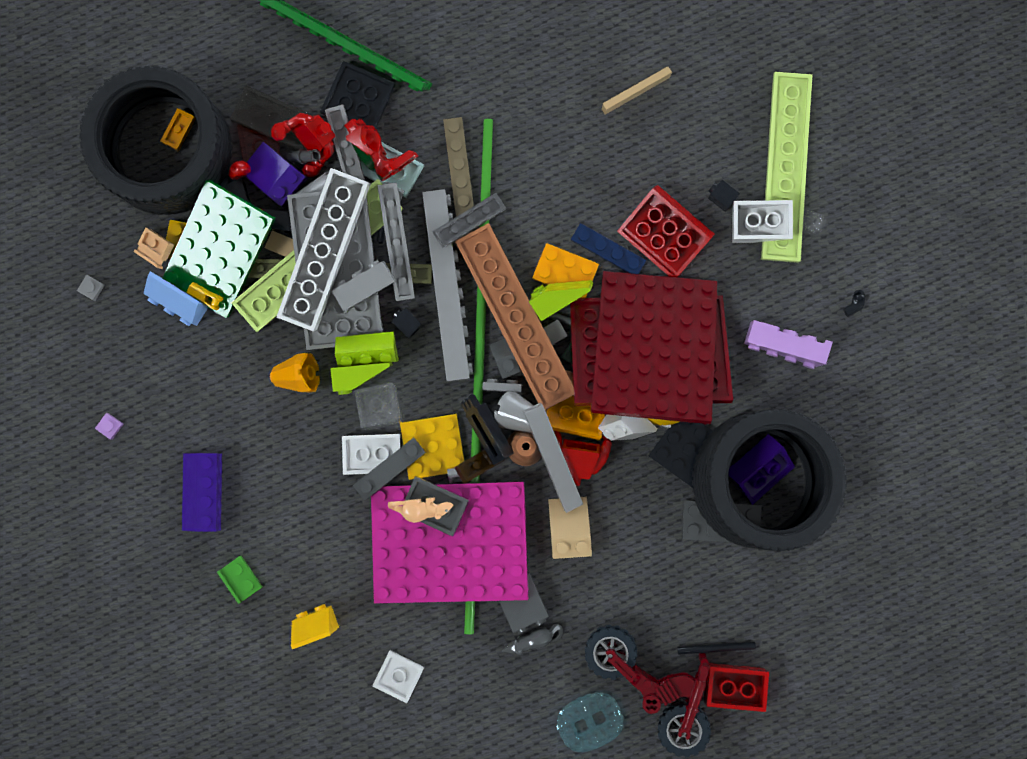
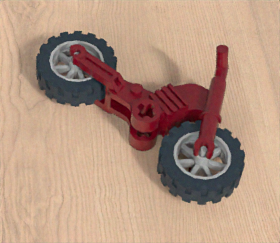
(662, 690)

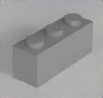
(363, 284)

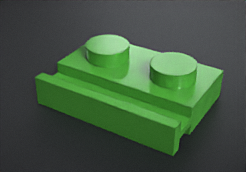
(239, 579)

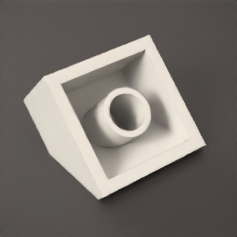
(625, 427)

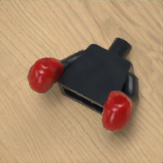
(233, 180)

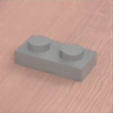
(494, 385)

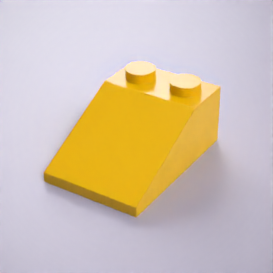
(313, 626)

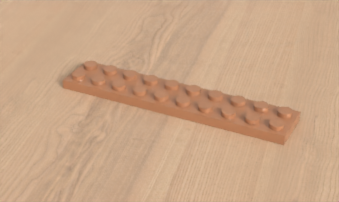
(515, 317)

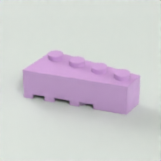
(787, 344)

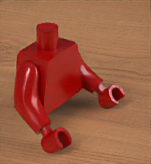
(584, 458)

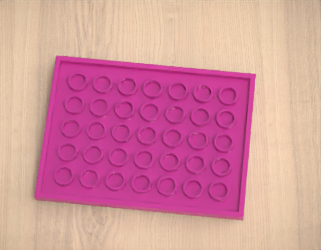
(476, 564)

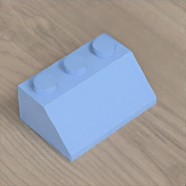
(174, 300)

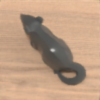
(536, 639)

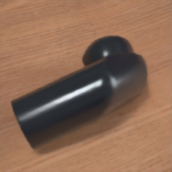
(857, 303)

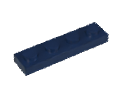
(608, 250)

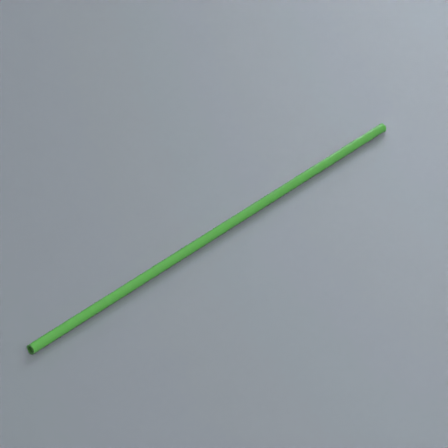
(480, 333)

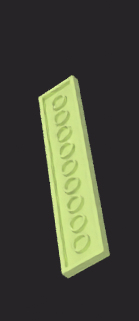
(788, 157)
(263, 299)

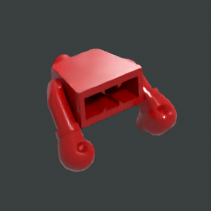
(313, 134)

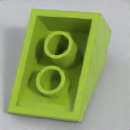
(556, 296)
(350, 377)

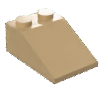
(569, 530)

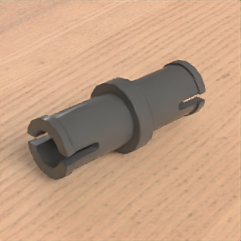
(303, 156)

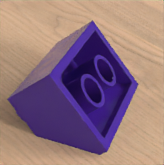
(760, 469)

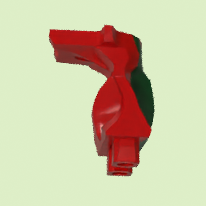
(368, 147)

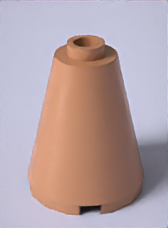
(521, 456)

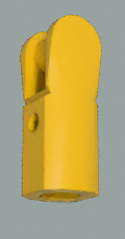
(203, 294)

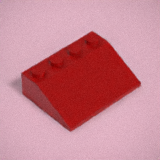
(665, 232)

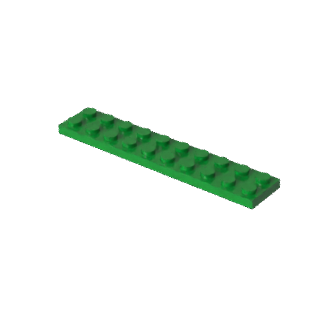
(349, 45)

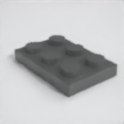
(449, 522)

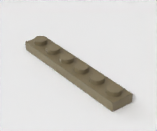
(458, 165)

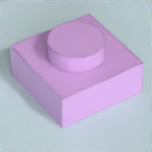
(109, 426)

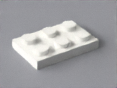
(366, 452)

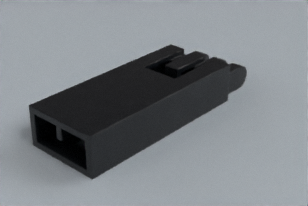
(487, 429)

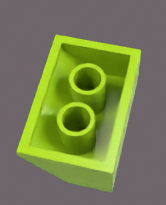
(365, 349)

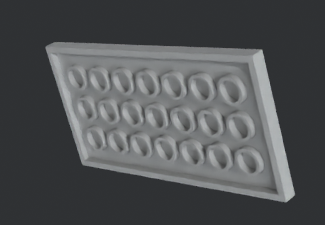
(360, 318)

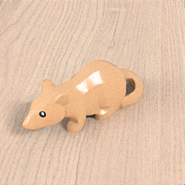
(417, 511)

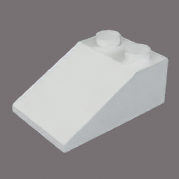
(762, 221)

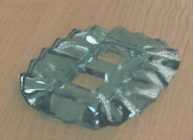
(596, 735)

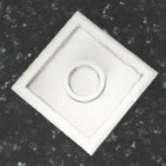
(398, 676)

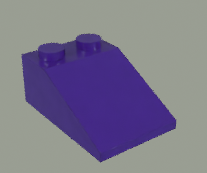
(274, 174)

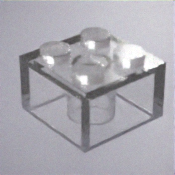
(378, 406)

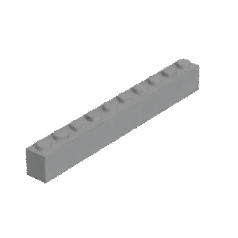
(446, 290)

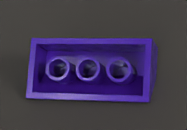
(202, 492)

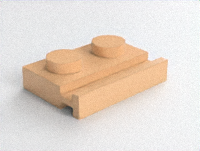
(154, 248)

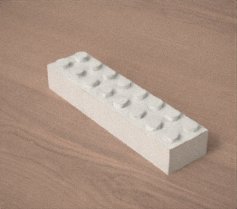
(323, 250)

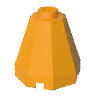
(297, 373)

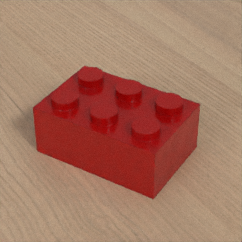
(736, 687)

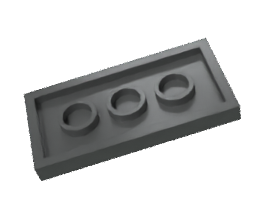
(696, 527)

